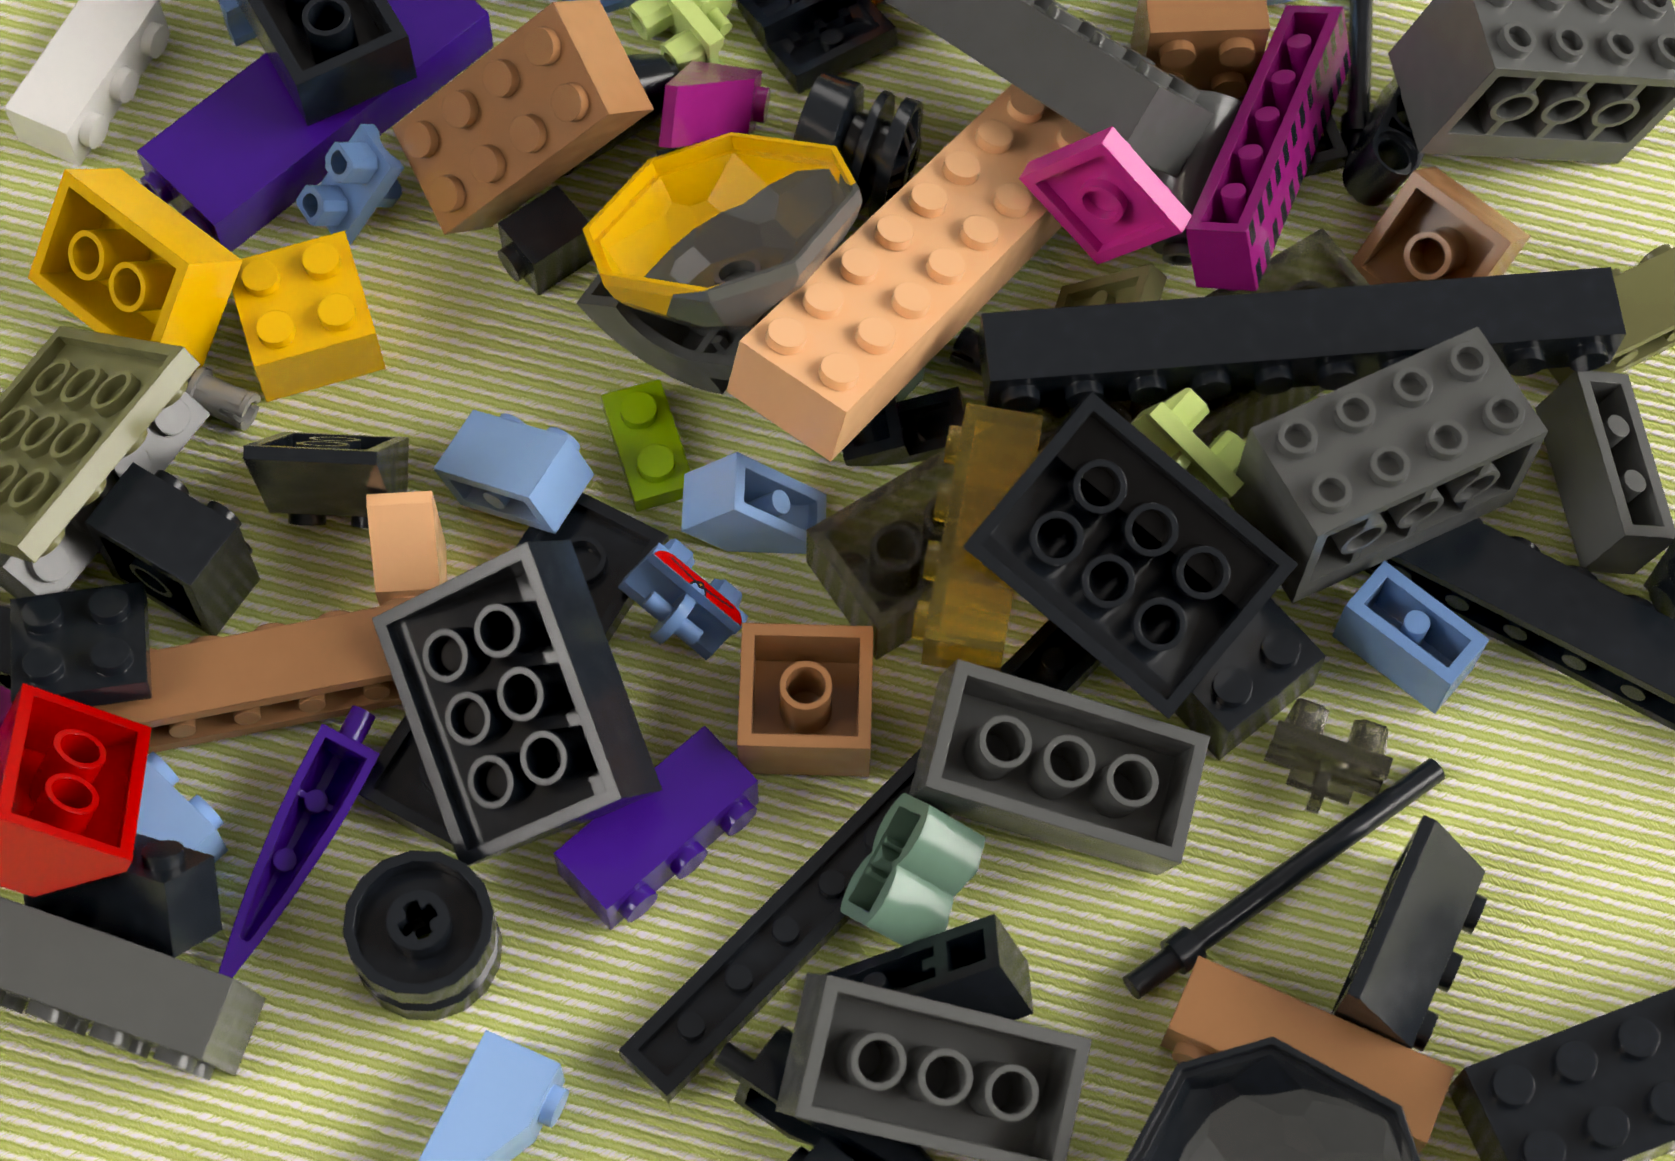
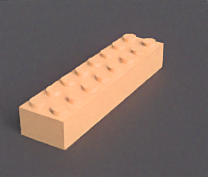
(903, 280)

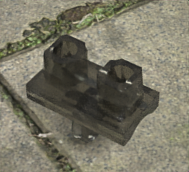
(1325, 764)

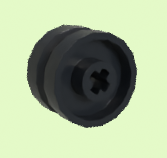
(415, 897)

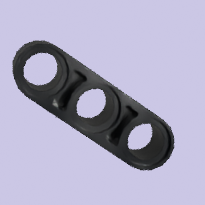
(1383, 153)

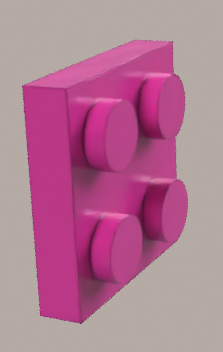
(1105, 196)

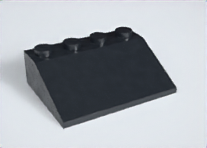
(1129, 554)
(516, 701)

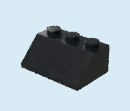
(1413, 938)

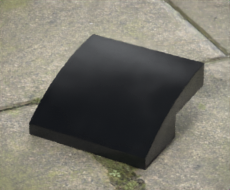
(818, 35)

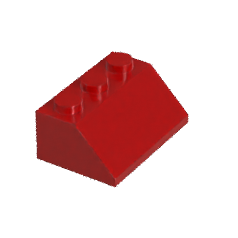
(67, 792)

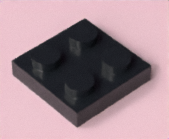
(83, 644)

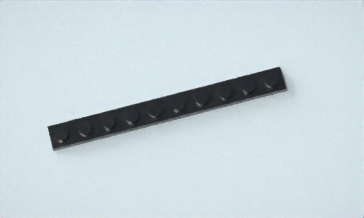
(801, 913)

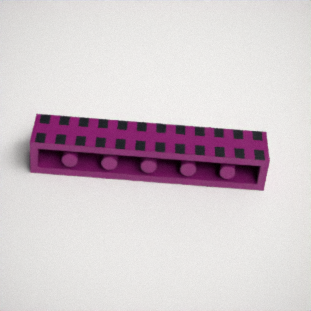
(1268, 149)

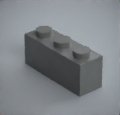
(1605, 472)

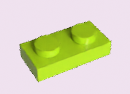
(646, 444)

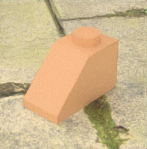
(405, 544)

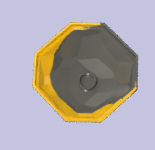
(723, 228)

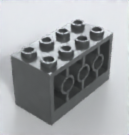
(1537, 77)
(1388, 461)

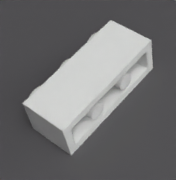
(87, 75)

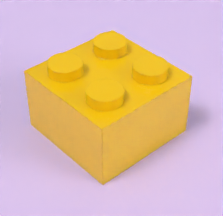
(306, 317)

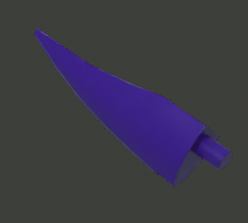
(302, 829)

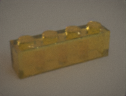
(968, 600)

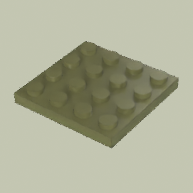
(70, 425)

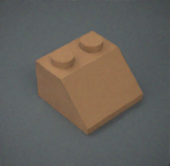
(1437, 234)

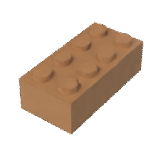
(522, 116)

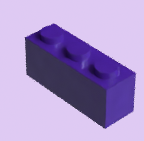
(636, 849)

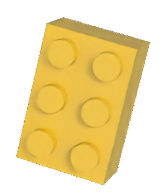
(132, 262)

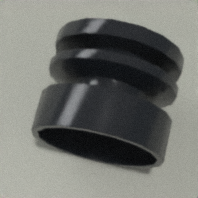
(873, 145)

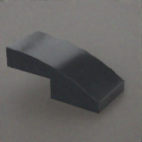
(907, 430)

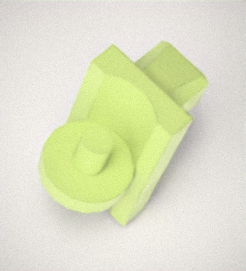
(695, 24)
(1171, 427)

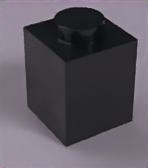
(544, 241)

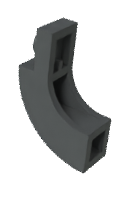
(678, 350)

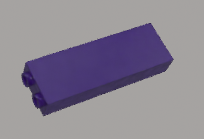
(249, 150)

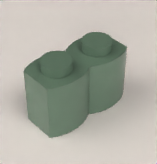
(913, 872)

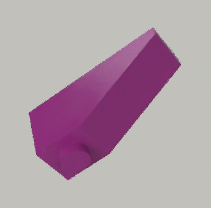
(711, 102)

